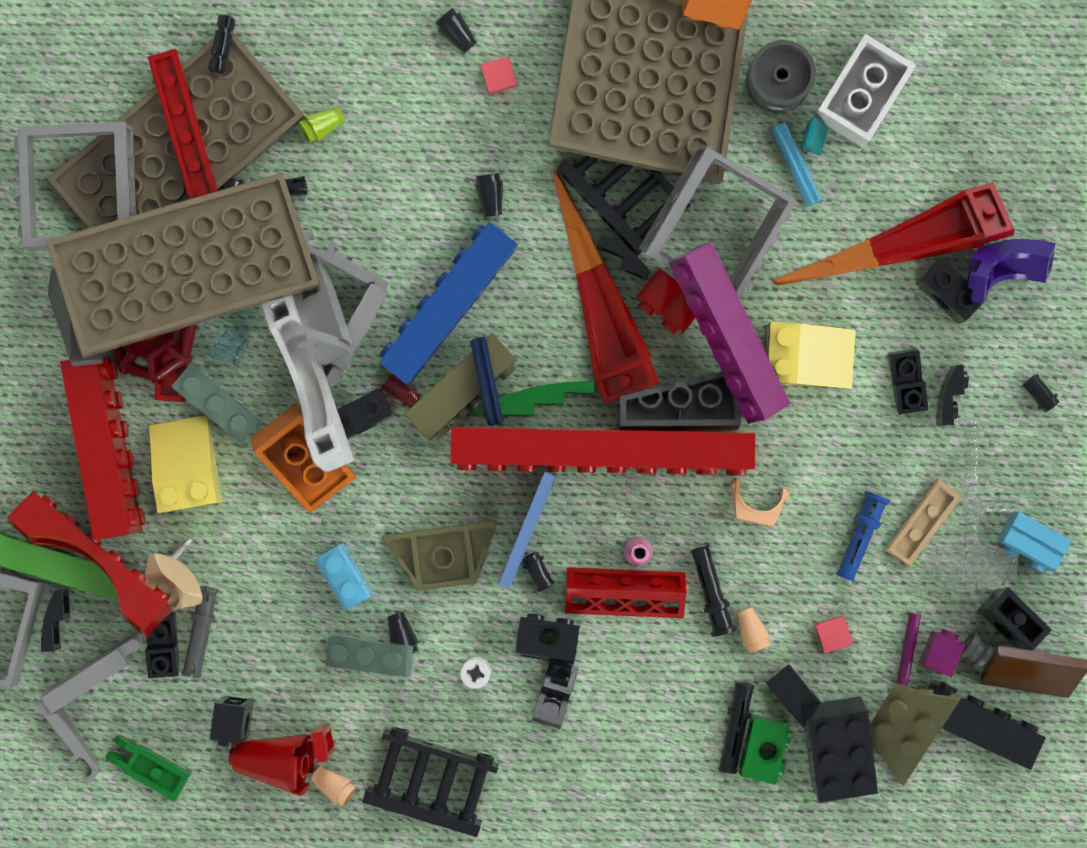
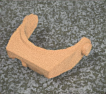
(748, 514)

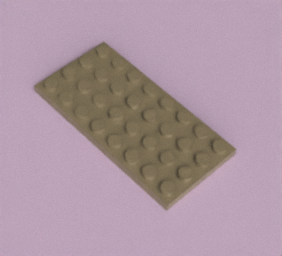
(238, 118)
(182, 264)

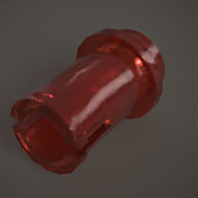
(401, 391)

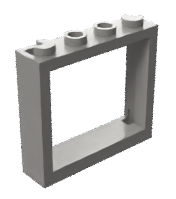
(25, 172)
(683, 191)
(35, 589)

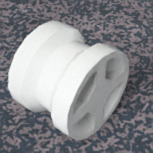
(476, 666)

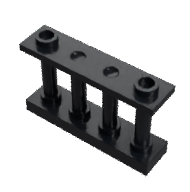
(615, 215)
(437, 812)

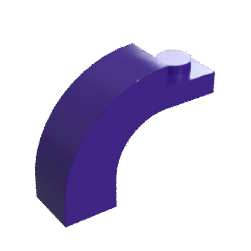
(1009, 260)

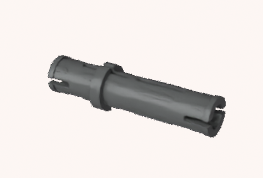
(199, 635)

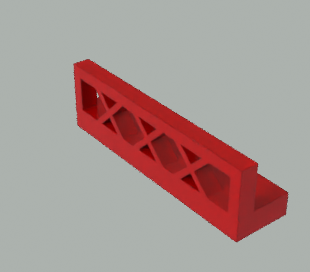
(626, 588)

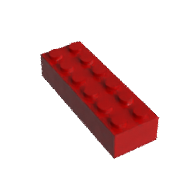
(102, 449)

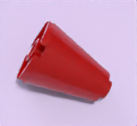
(276, 761)

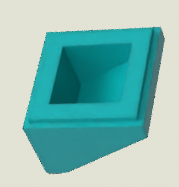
(814, 136)

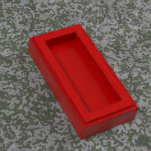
(322, 742)

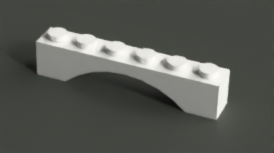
(321, 419)

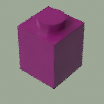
(942, 652)

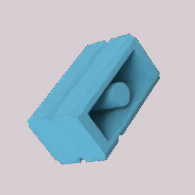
(1034, 542)
(344, 576)

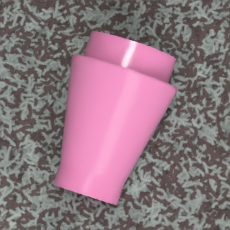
(630, 547)

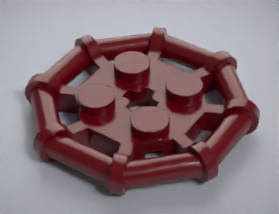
(152, 350)

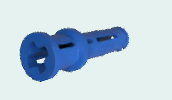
(872, 522)

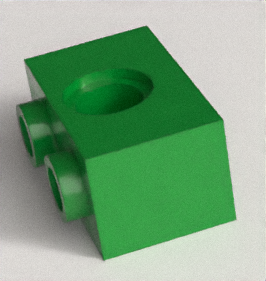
(759, 732)

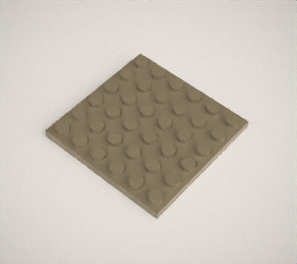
(645, 85)

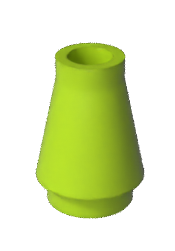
(320, 124)

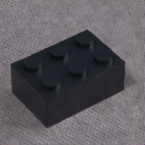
(839, 749)

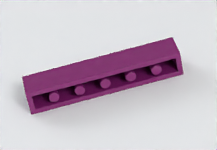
(729, 333)

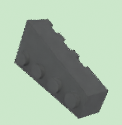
(682, 407)

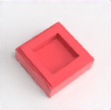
(498, 75)
(833, 634)

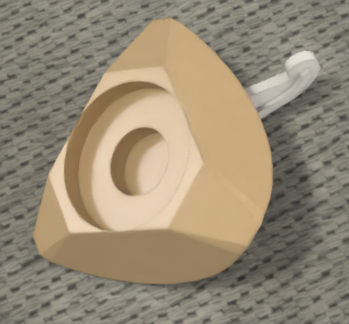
(173, 579)

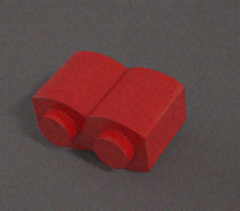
(665, 298)

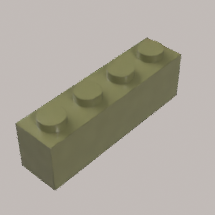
(456, 392)

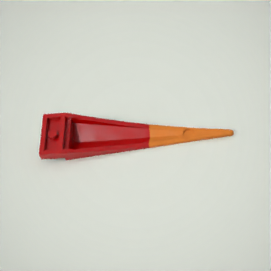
(950, 227)
(615, 344)

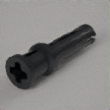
(715, 604)

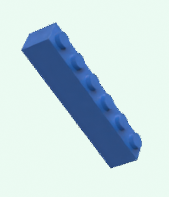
(448, 303)

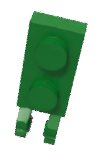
(150, 768)

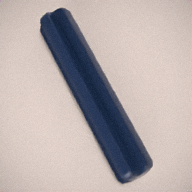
(486, 381)

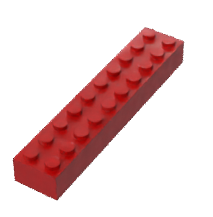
(603, 448)

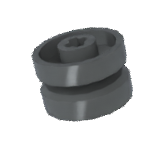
(786, 60)

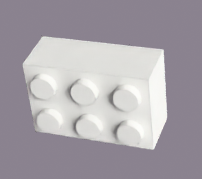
(864, 91)

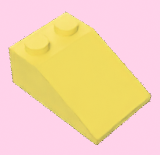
(811, 354)
(183, 465)

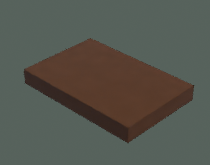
(1034, 671)

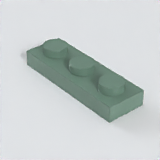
(216, 403)
(369, 656)

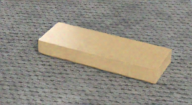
(923, 523)

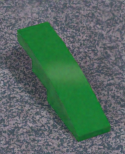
(522, 402)

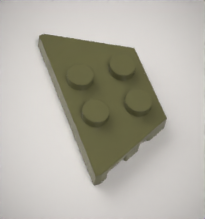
(442, 554)
(908, 726)

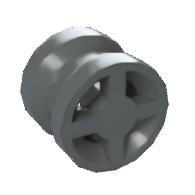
(977, 650)

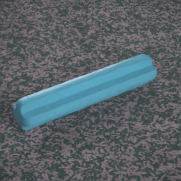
(796, 164)

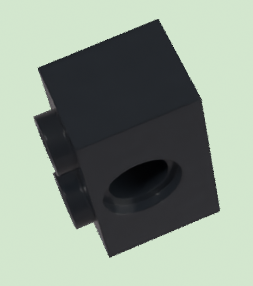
(949, 291)
(365, 413)
(1014, 619)
(561, 651)
(231, 720)

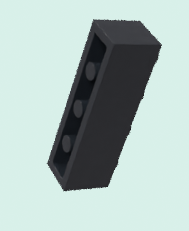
(992, 729)

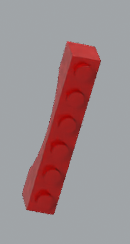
(44, 525)

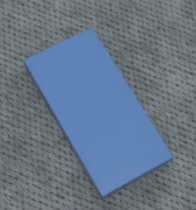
(526, 530)

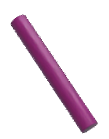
(908, 649)

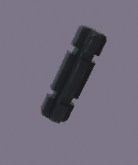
(221, 44)

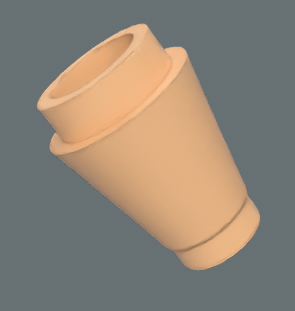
(752, 631)
(333, 786)

